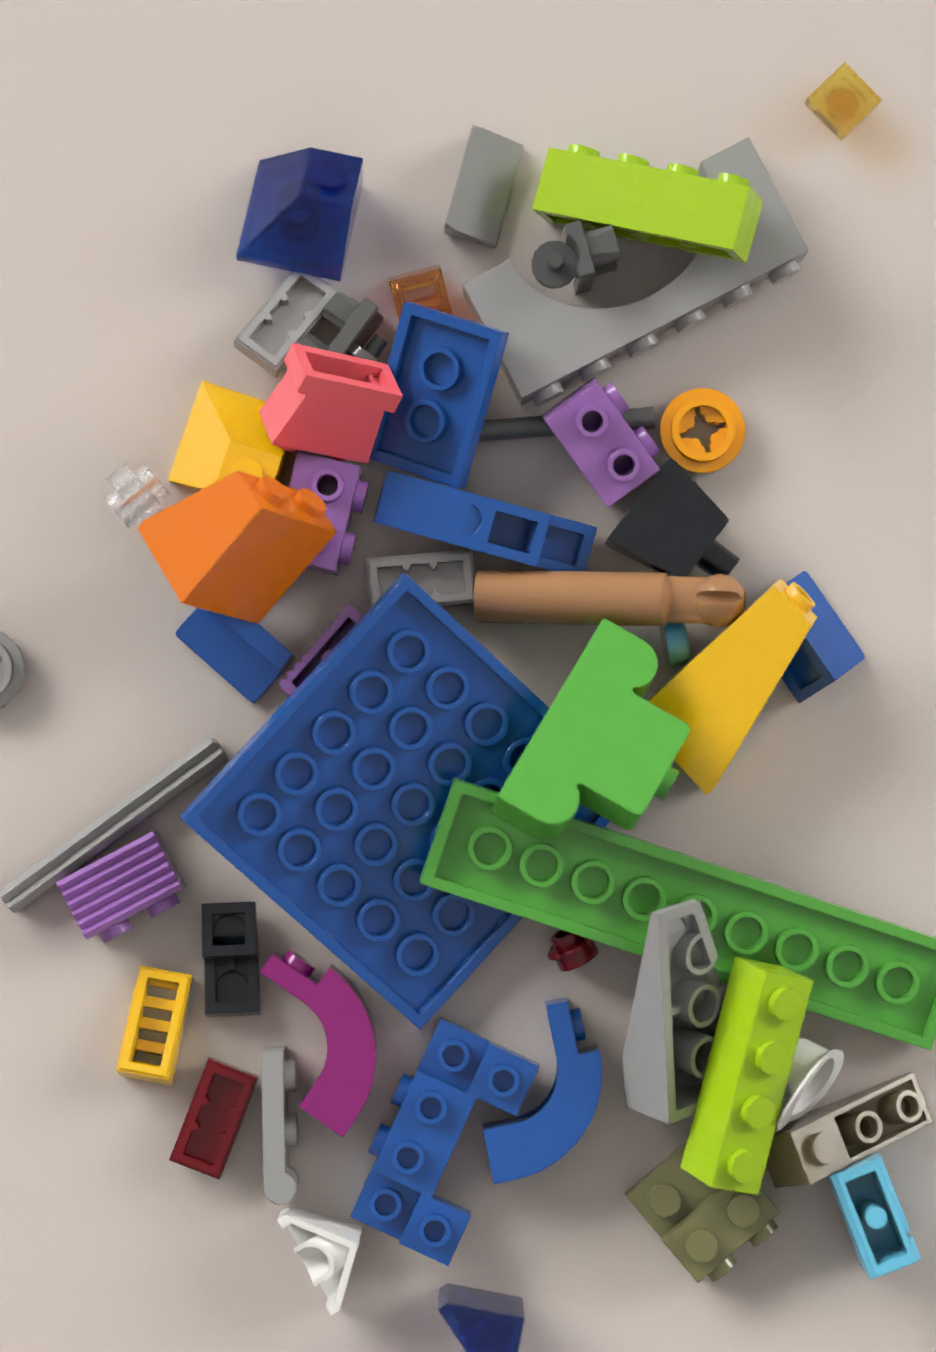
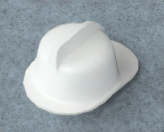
(809, 1079)

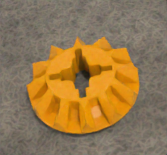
(715, 409)

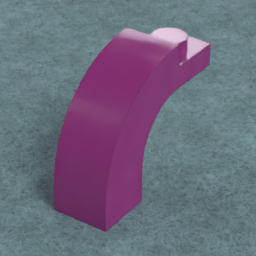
(350, 1035)

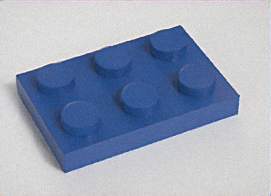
(446, 383)

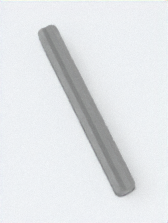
(113, 824)

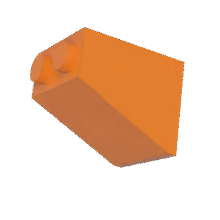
(238, 543)

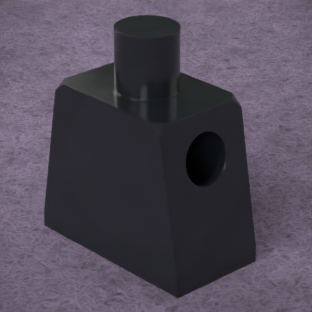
(674, 527)

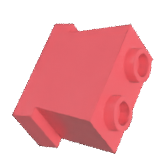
(329, 404)

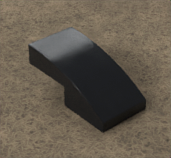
(231, 959)

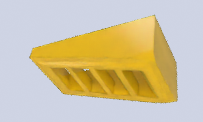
(148, 1072)

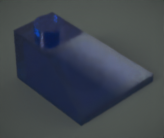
(302, 212)

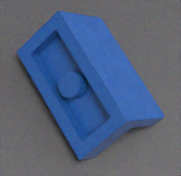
(236, 650)
(826, 650)

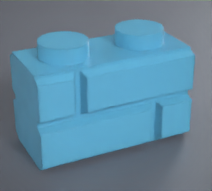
(873, 1216)

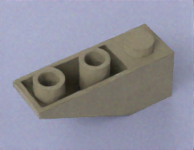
(846, 1131)

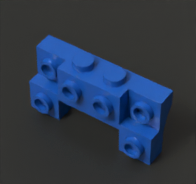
(425, 1130)

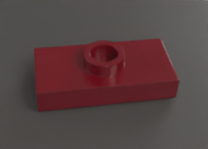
(214, 1118)

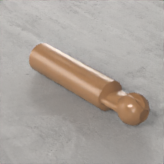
(616, 596)

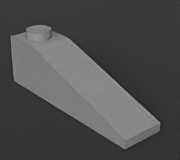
(672, 1014)

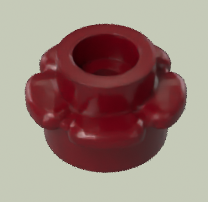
(571, 950)

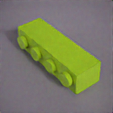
(649, 203)
(746, 1075)

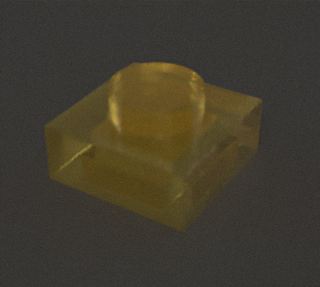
(842, 101)

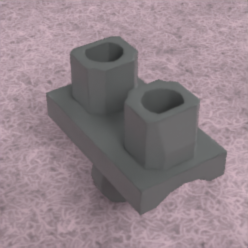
(576, 257)
(356, 326)

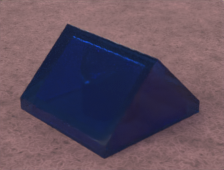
(482, 1318)

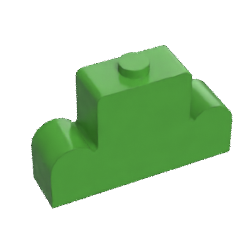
(596, 743)

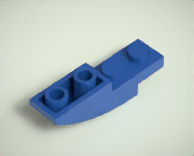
(483, 524)

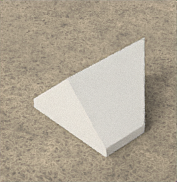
(325, 1248)

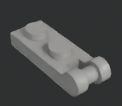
(278, 1125)

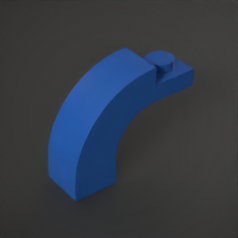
(549, 1131)

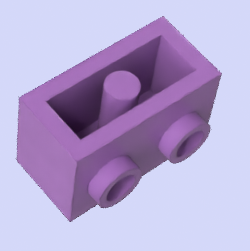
(602, 441)
(343, 493)

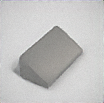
(483, 187)

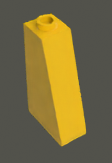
(733, 679)

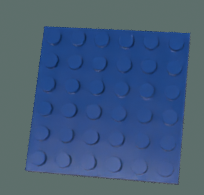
(349, 787)

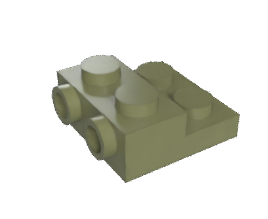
(700, 1221)

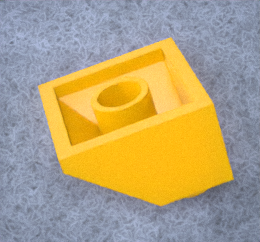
(224, 438)

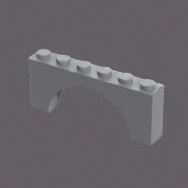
(561, 341)

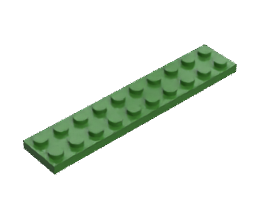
(610, 883)

